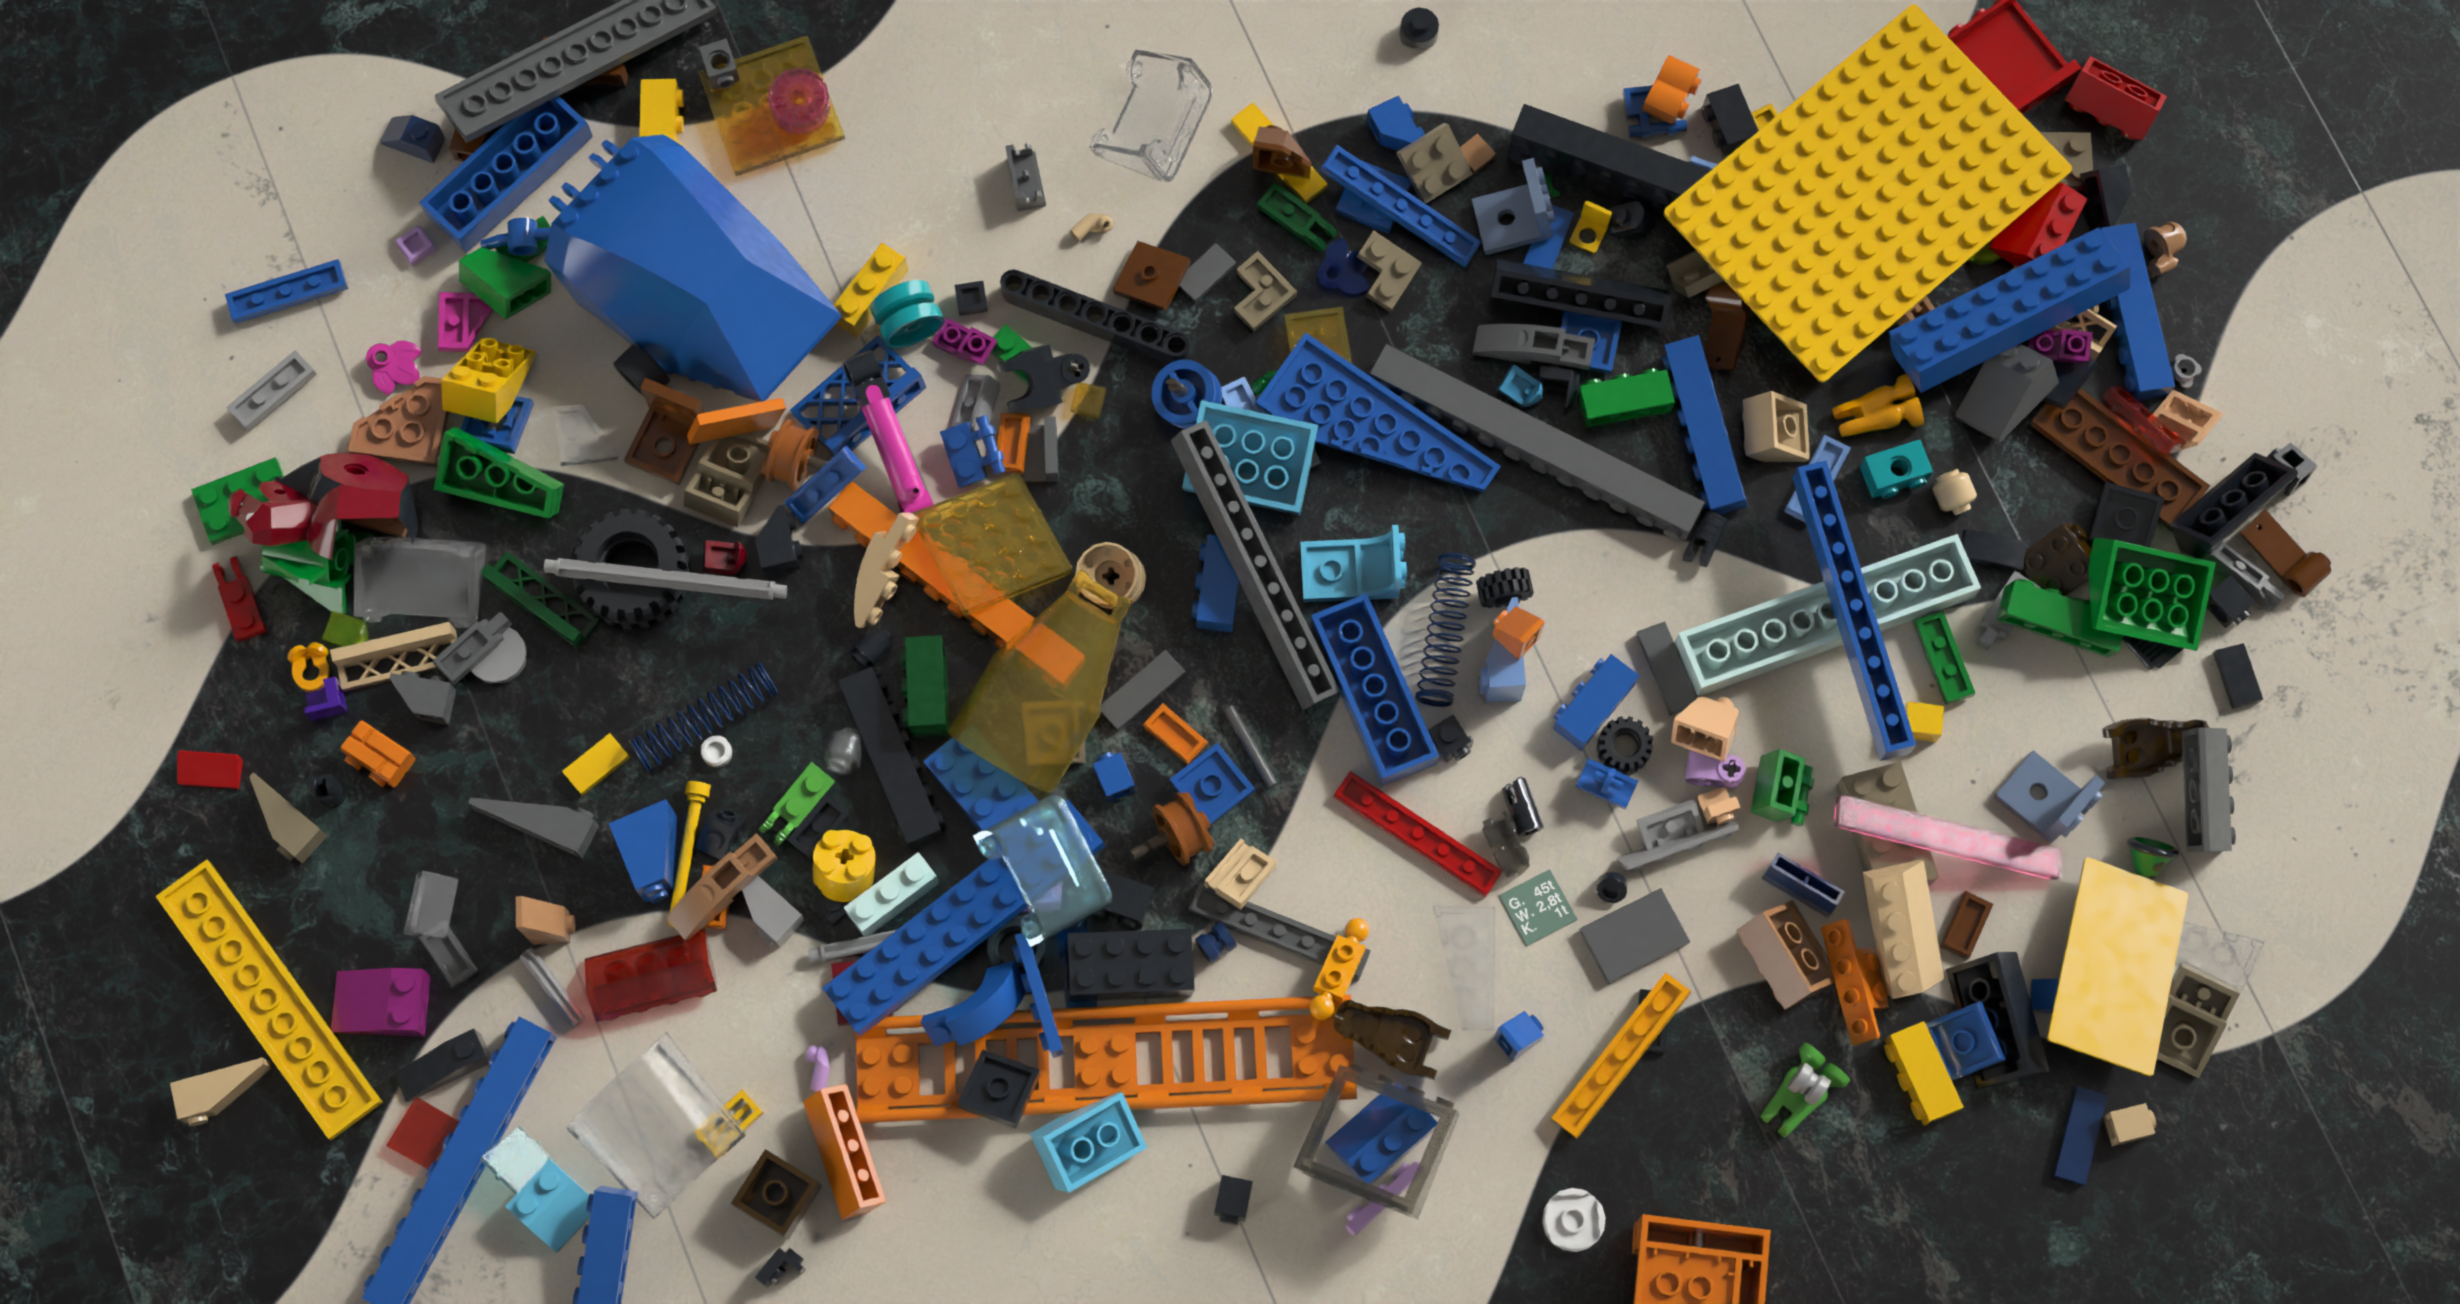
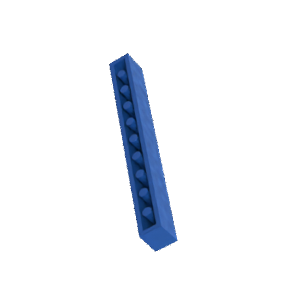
(1853, 611)
(460, 1166)

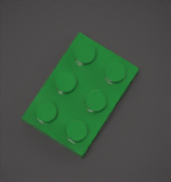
(214, 497)

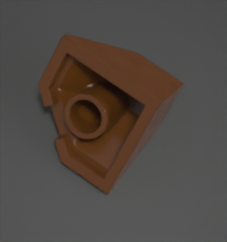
(1279, 153)

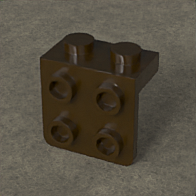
(2059, 559)

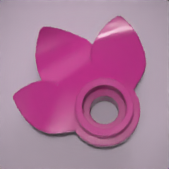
(397, 368)

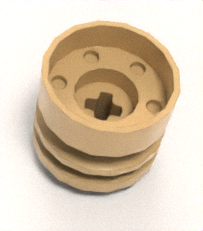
(1100, 563)

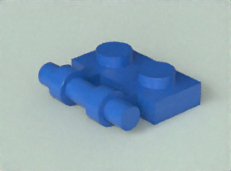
(1633, 102)
(965, 455)

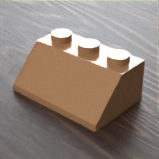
(1787, 954)

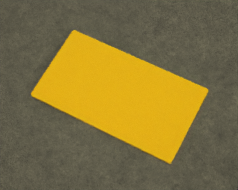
(2118, 967)

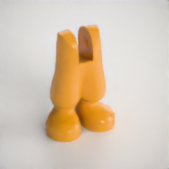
(1876, 411)

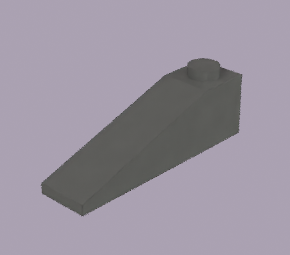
(552, 824)

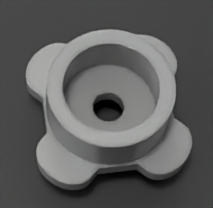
(2190, 365)

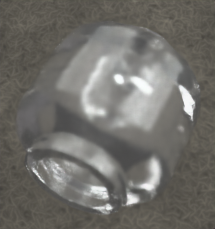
(844, 751)

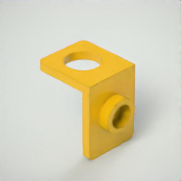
(1593, 218)

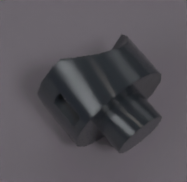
(1419, 28)

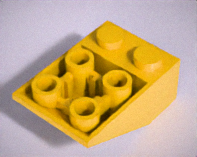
(486, 380)

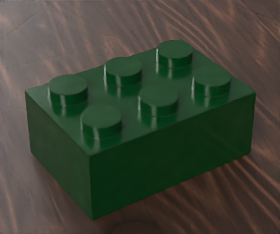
(925, 688)

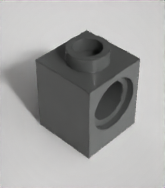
(715, 54)

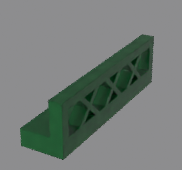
(532, 604)

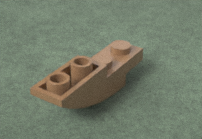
(719, 886)

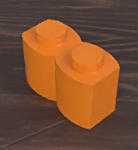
(1671, 90)

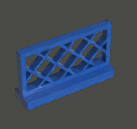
(856, 428)

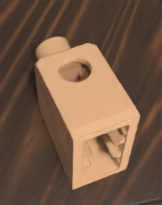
(1707, 727)

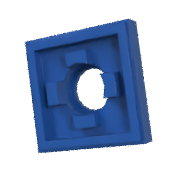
(509, 437)

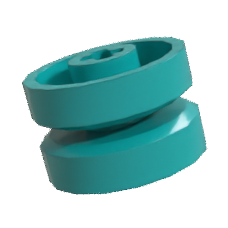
(906, 314)

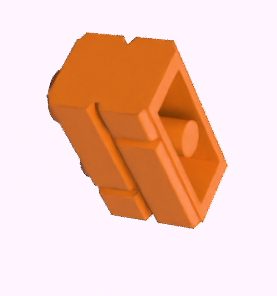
(377, 754)

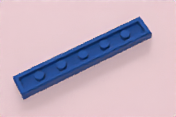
(1400, 206)

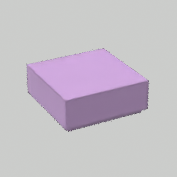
(415, 245)

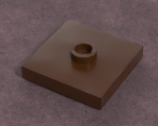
(1151, 276)

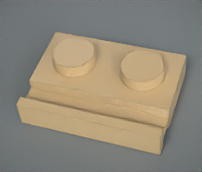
(1240, 874)

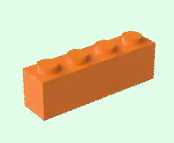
(844, 1151)

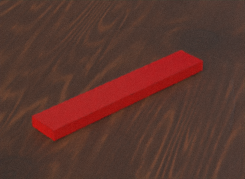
(1417, 834)

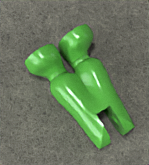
(1795, 1101)

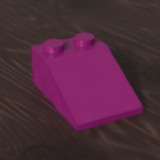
(381, 1002)

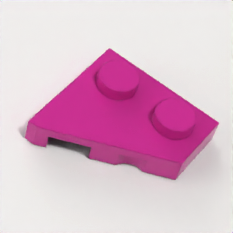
(460, 320)

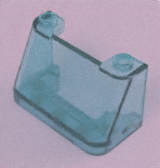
(1048, 866)

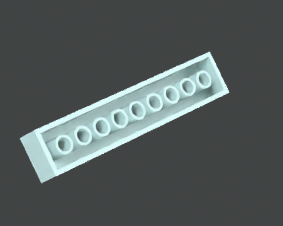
(1805, 623)

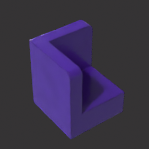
(327, 701)

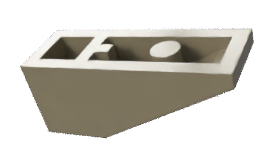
(287, 825)

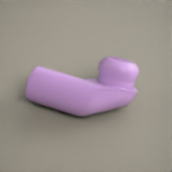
(821, 1069)

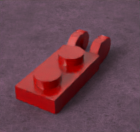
(239, 602)

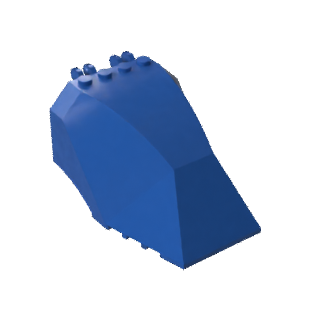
(685, 270)

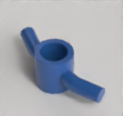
(521, 237)

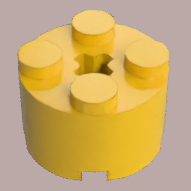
(843, 865)

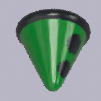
(2150, 856)

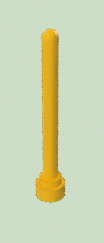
(696, 795)

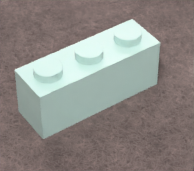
(891, 895)

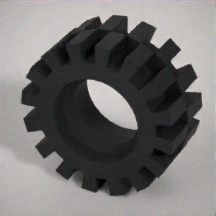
(1501, 586)
(1625, 727)

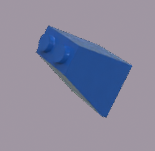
(649, 849)

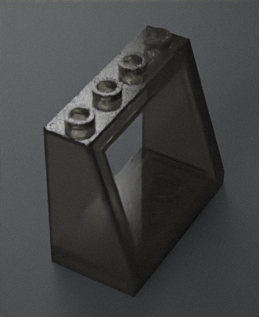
(1422, 1181)

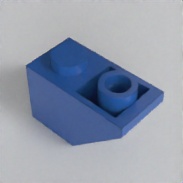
(1393, 124)

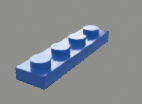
(286, 291)
(1041, 1008)

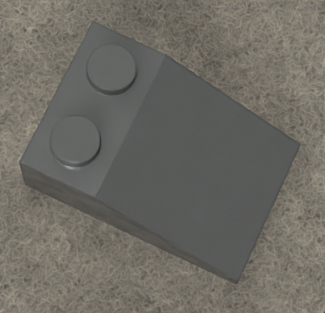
(2007, 391)

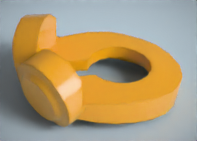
(298, 657)

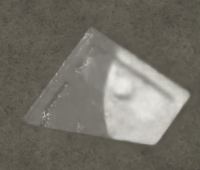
(579, 437)

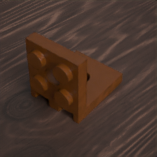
(667, 419)

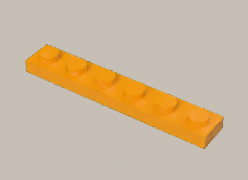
(1621, 1055)

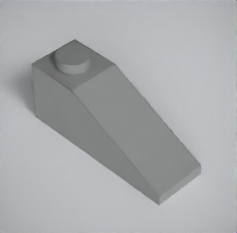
(771, 913)

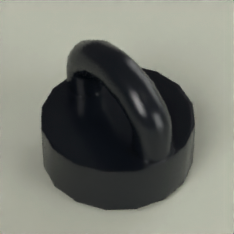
(1612, 887)

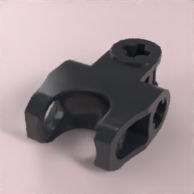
(1045, 376)

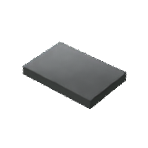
(1634, 936)

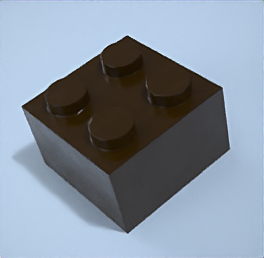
(776, 1194)

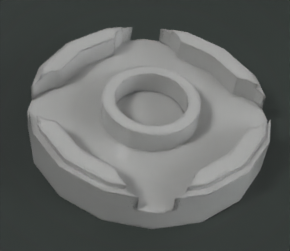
(504, 661)

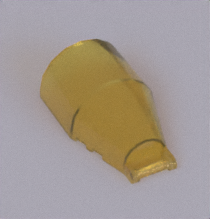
(1044, 688)

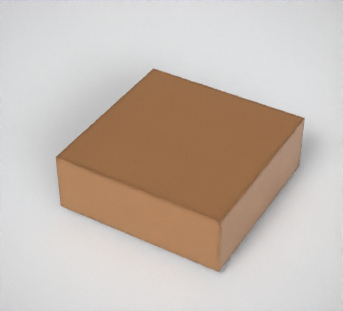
(1477, 153)

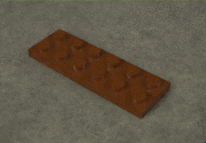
(2119, 453)

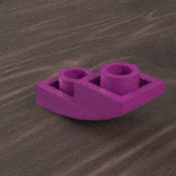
(964, 342)
(2063, 346)

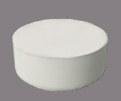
(716, 751)

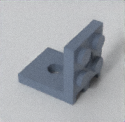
(1529, 206)
(2063, 799)

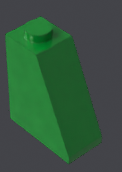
(503, 281)

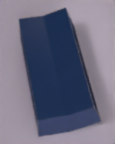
(1803, 885)

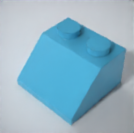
(551, 1205)

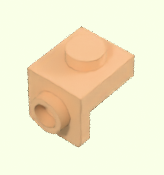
(1718, 806)

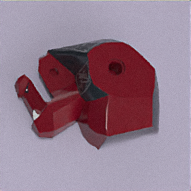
(320, 492)

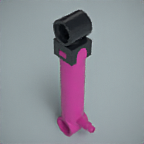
(874, 400)

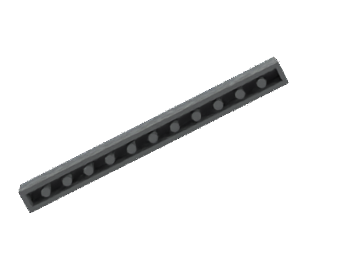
(1538, 444)

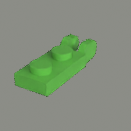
(798, 800)

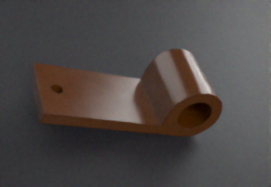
(1726, 327)
(2284, 556)

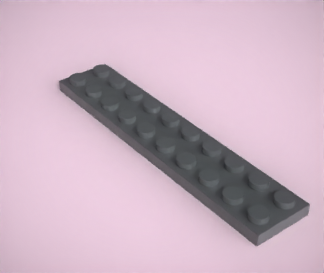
(566, 61)

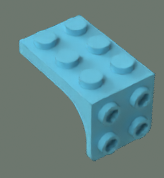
(1353, 567)

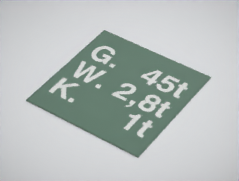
(1538, 907)

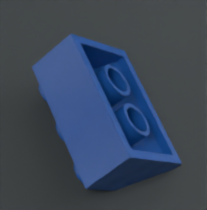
(1380, 1137)

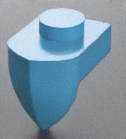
(1520, 387)

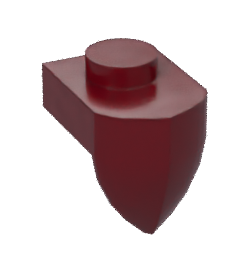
(723, 557)

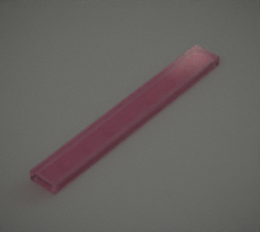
(1947, 837)

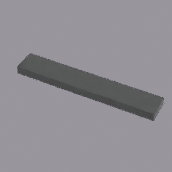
(1267, 927)

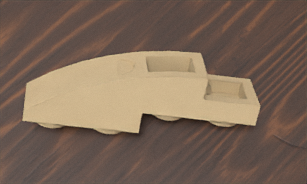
(875, 578)

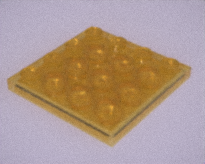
(745, 112)
(991, 543)

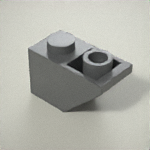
(427, 698)

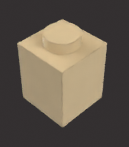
(2129, 1124)

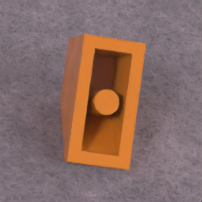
(1517, 630)

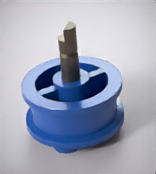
(1181, 388)

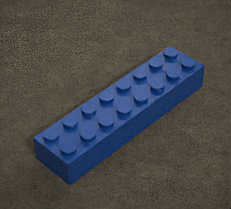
(2009, 309)

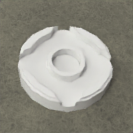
(1573, 1220)

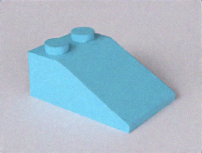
(1088, 1142)

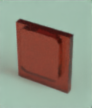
(422, 1133)

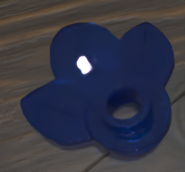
(1347, 267)

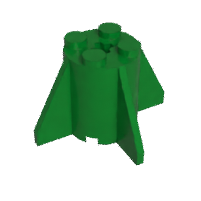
(312, 573)

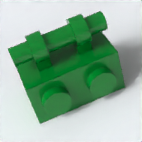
(1782, 787)

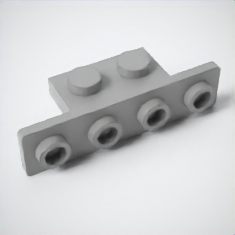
(1672, 832)

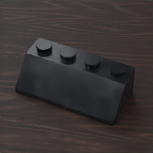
(2230, 504)
(2003, 992)

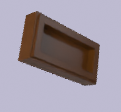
(1966, 925)

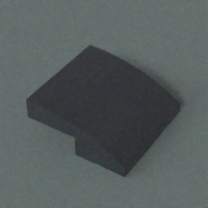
(823, 817)

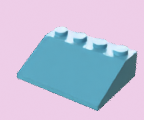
(1265, 454)

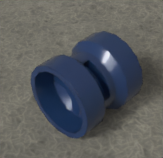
(1215, 942)

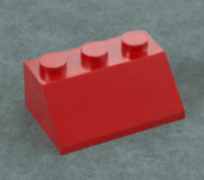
(2115, 99)
(2040, 227)

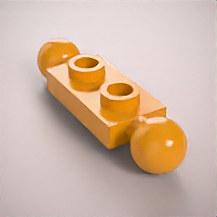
(1339, 968)

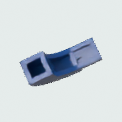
(982, 1012)

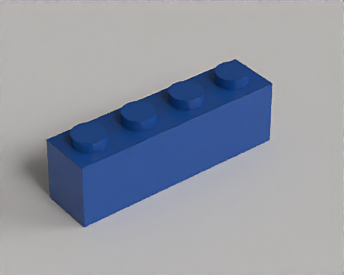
(607, 1246)

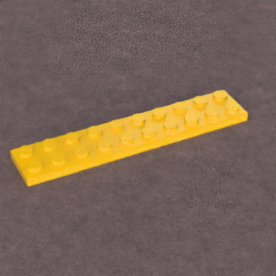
(269, 1000)

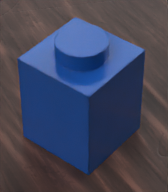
(1113, 776)

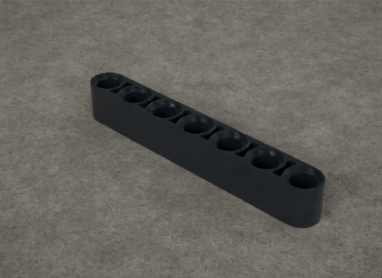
(1086, 307)

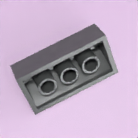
(2207, 790)

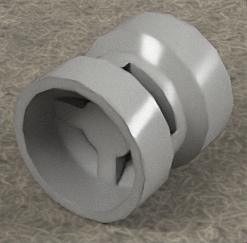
(1808, 1084)

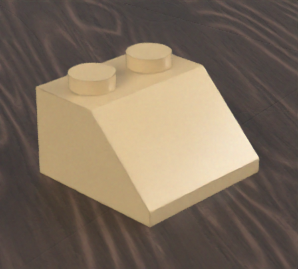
(1775, 428)

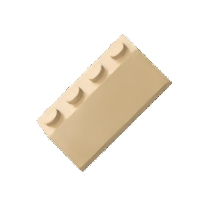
(1903, 928)

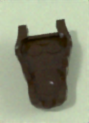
(2146, 745)
(1393, 1035)

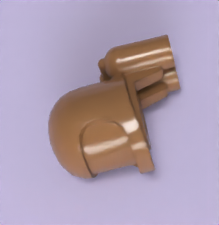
(2163, 244)

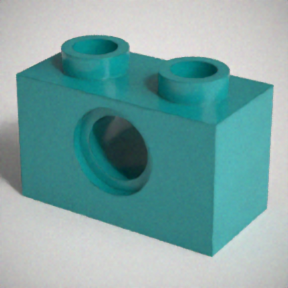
(1908, 457)

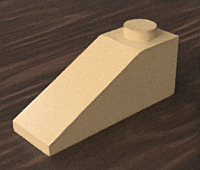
(212, 1092)

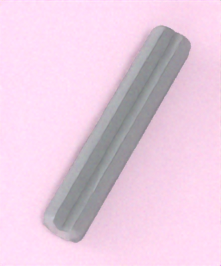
(552, 987)

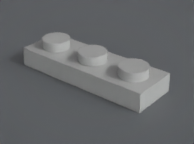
(271, 390)

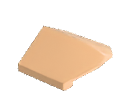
(2187, 418)

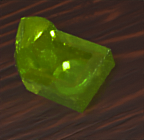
(345, 630)

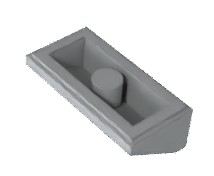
(976, 399)

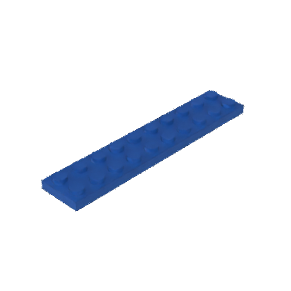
(933, 940)

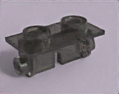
(1513, 857)

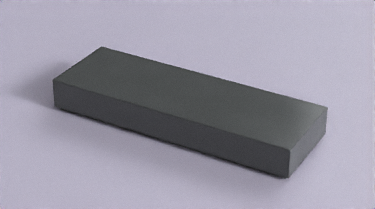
(1667, 667)
(1142, 690)

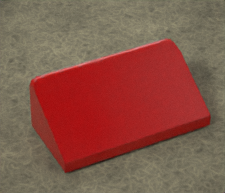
(209, 769)

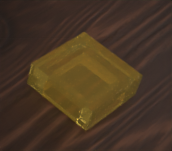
(1088, 400)

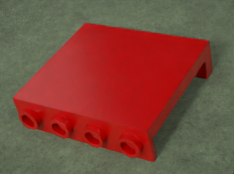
(2014, 54)

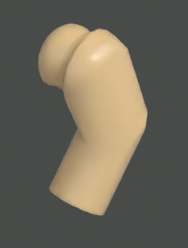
(1092, 223)

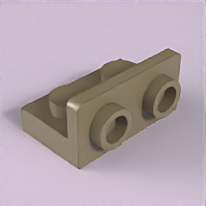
(1692, 274)

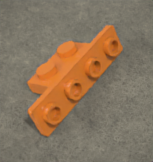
(1856, 981)

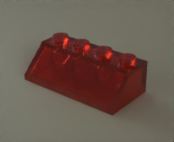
(649, 975)

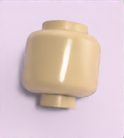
(1954, 491)

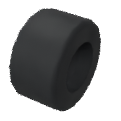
(637, 365)

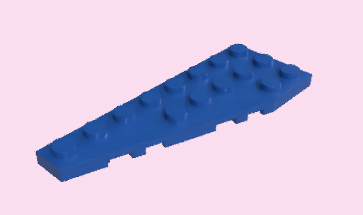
(1368, 418)

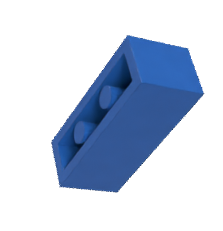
(1217, 588)
(1594, 701)

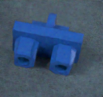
(1606, 783)

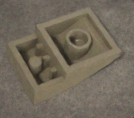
(728, 478)
(2194, 1018)

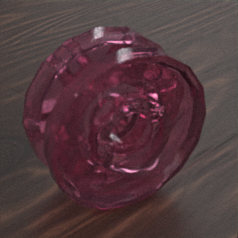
(795, 85)

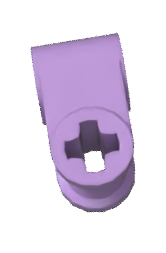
(1709, 771)

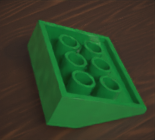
(2148, 593)

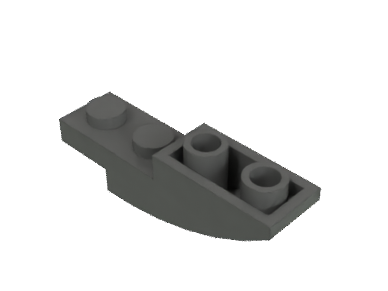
(1533, 342)

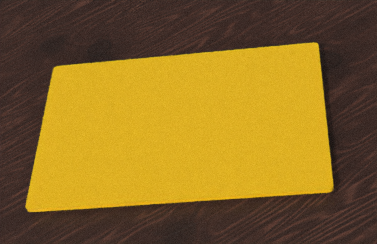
(1867, 192)

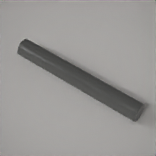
(1250, 747)

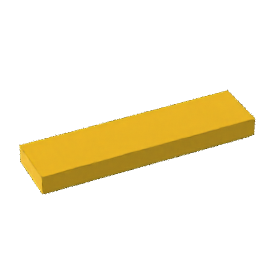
(1247, 125)

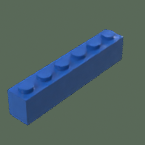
(2138, 322)
(1705, 426)

